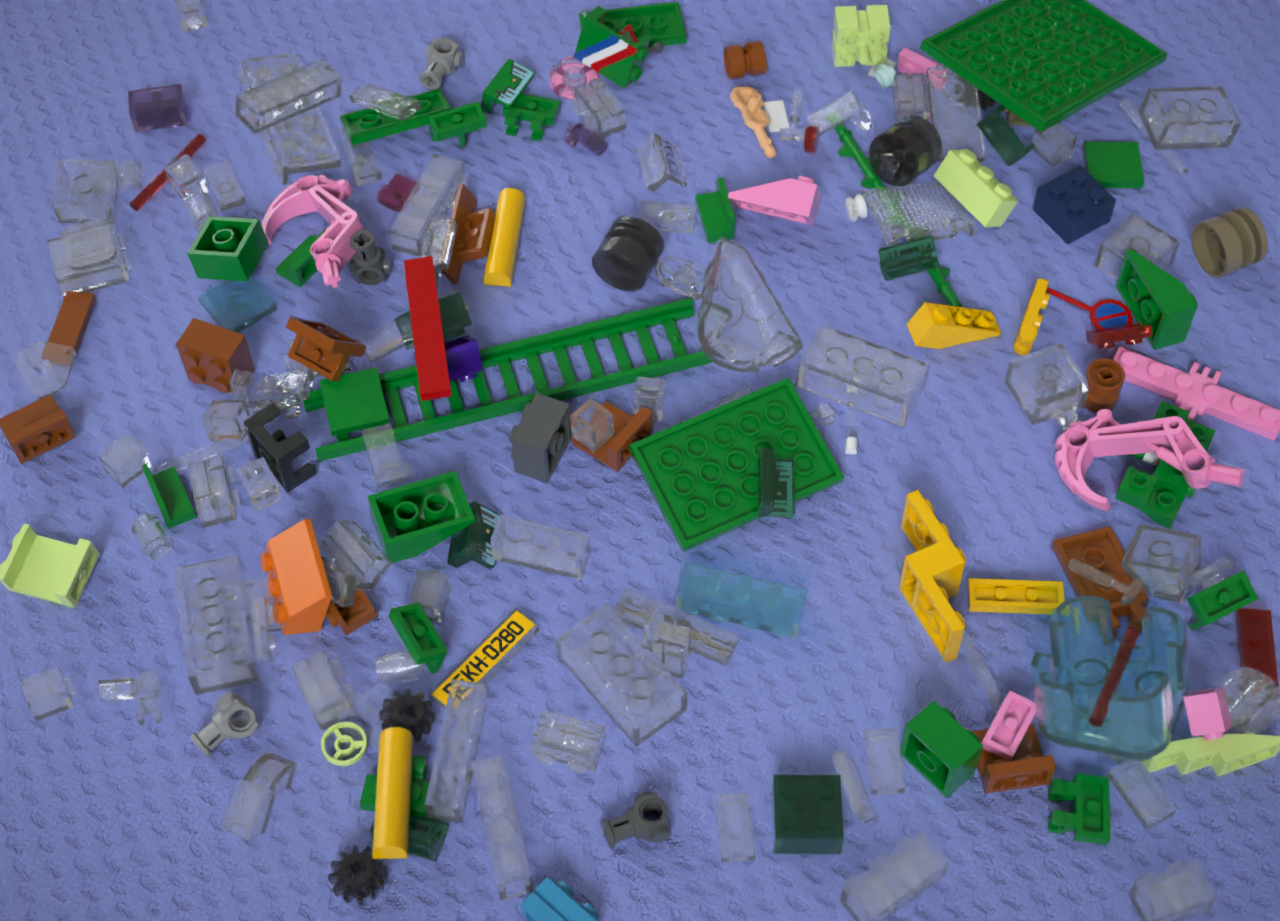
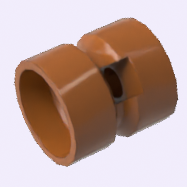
(744, 60)
(1105, 383)

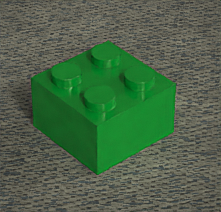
(228, 248)
(941, 748)

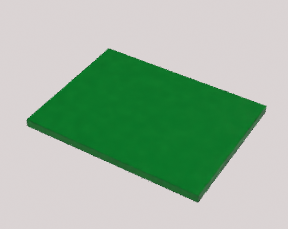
(1043, 56)

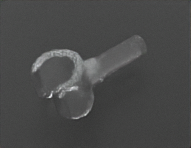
(824, 413)

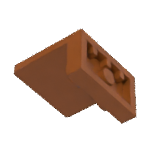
(36, 428)
(626, 431)
(1024, 771)

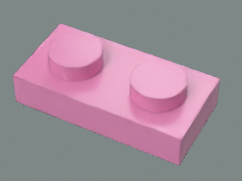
(911, 62)
(1009, 726)

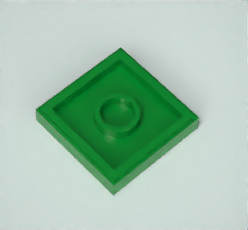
(1114, 164)
(354, 402)

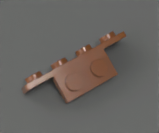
(472, 232)

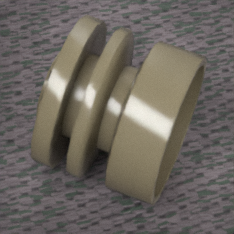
(1229, 242)

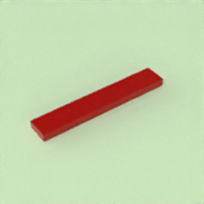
(427, 328)

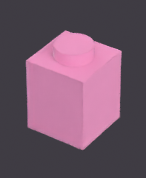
(1208, 713)

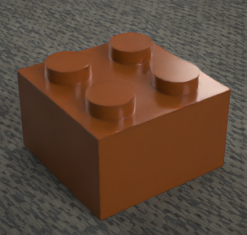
(213, 354)

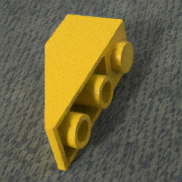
(947, 325)

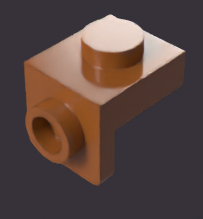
(353, 616)

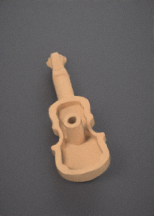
(750, 104)

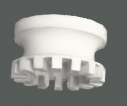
(856, 207)

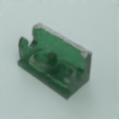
(1003, 137)

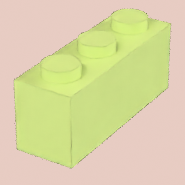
(976, 187)

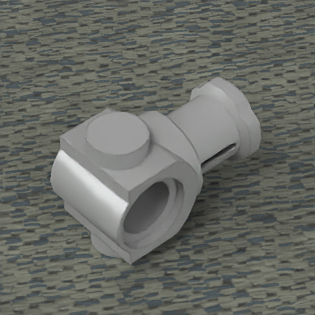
(443, 60)
(223, 725)

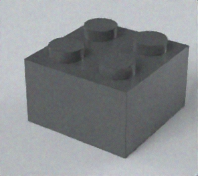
(541, 437)

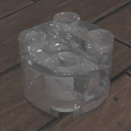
(1251, 700)

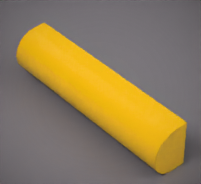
(505, 238)
(393, 794)

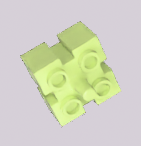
(860, 35)

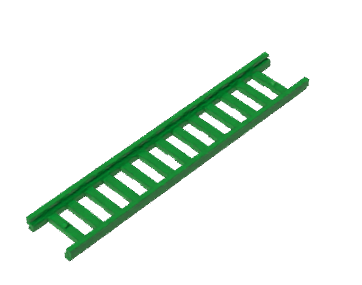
(529, 349)

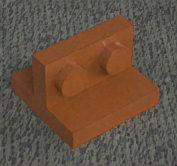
(322, 347)

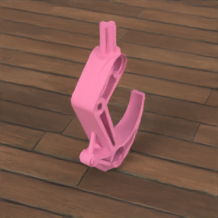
(326, 197)
(1106, 437)

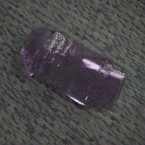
(589, 139)

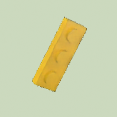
(1014, 596)

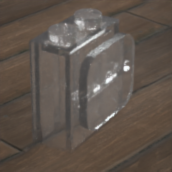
(89, 257)

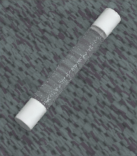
(851, 430)

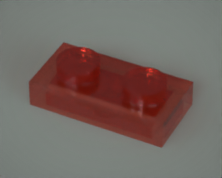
(1130, 334)

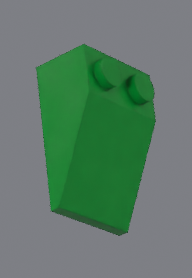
(1156, 300)
(419, 515)

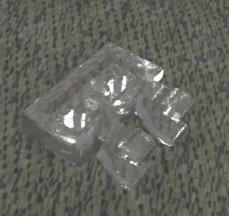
(284, 390)

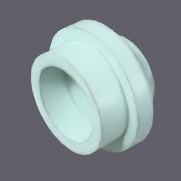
(885, 75)

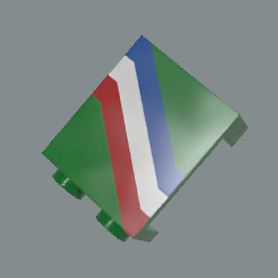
(610, 52)

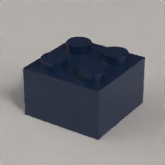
(1074, 204)

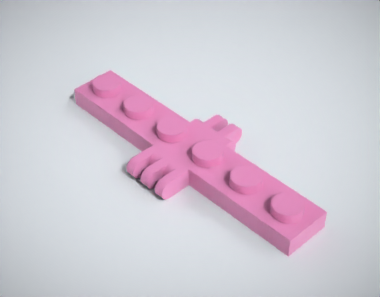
(1199, 393)

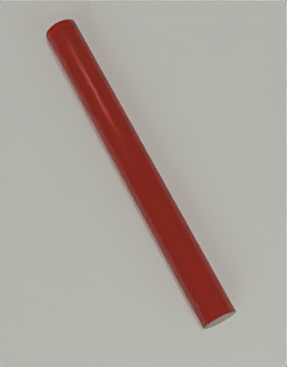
(161, 178)
(1114, 675)

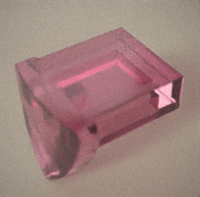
(396, 192)

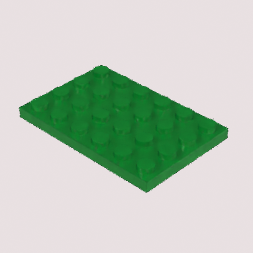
(708, 464)

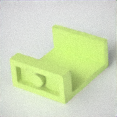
(48, 567)

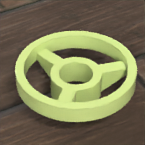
(341, 739)

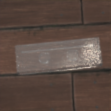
(385, 101)

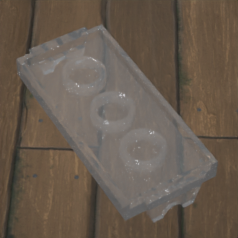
(955, 111)

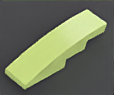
(1223, 754)

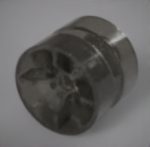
(905, 150)

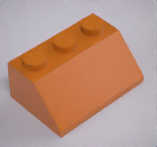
(297, 579)

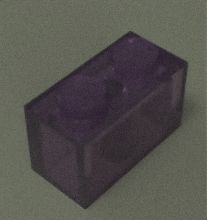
(157, 108)

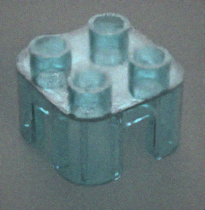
(1071, 679)

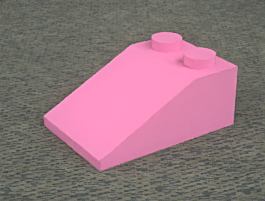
(783, 199)

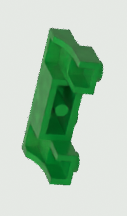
(1165, 491)

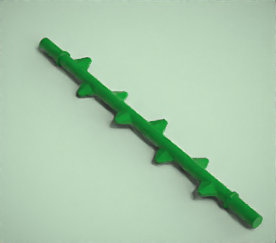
(872, 181)

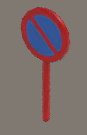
(1103, 314)

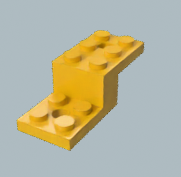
(932, 575)

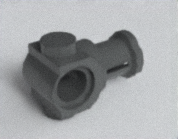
(369, 261)
(635, 824)

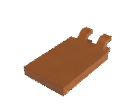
(1101, 551)

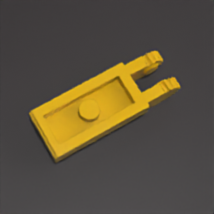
(1031, 319)

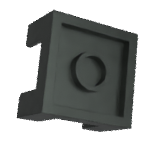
(278, 449)

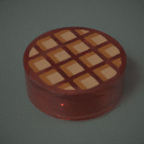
(811, 139)

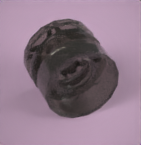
(628, 253)

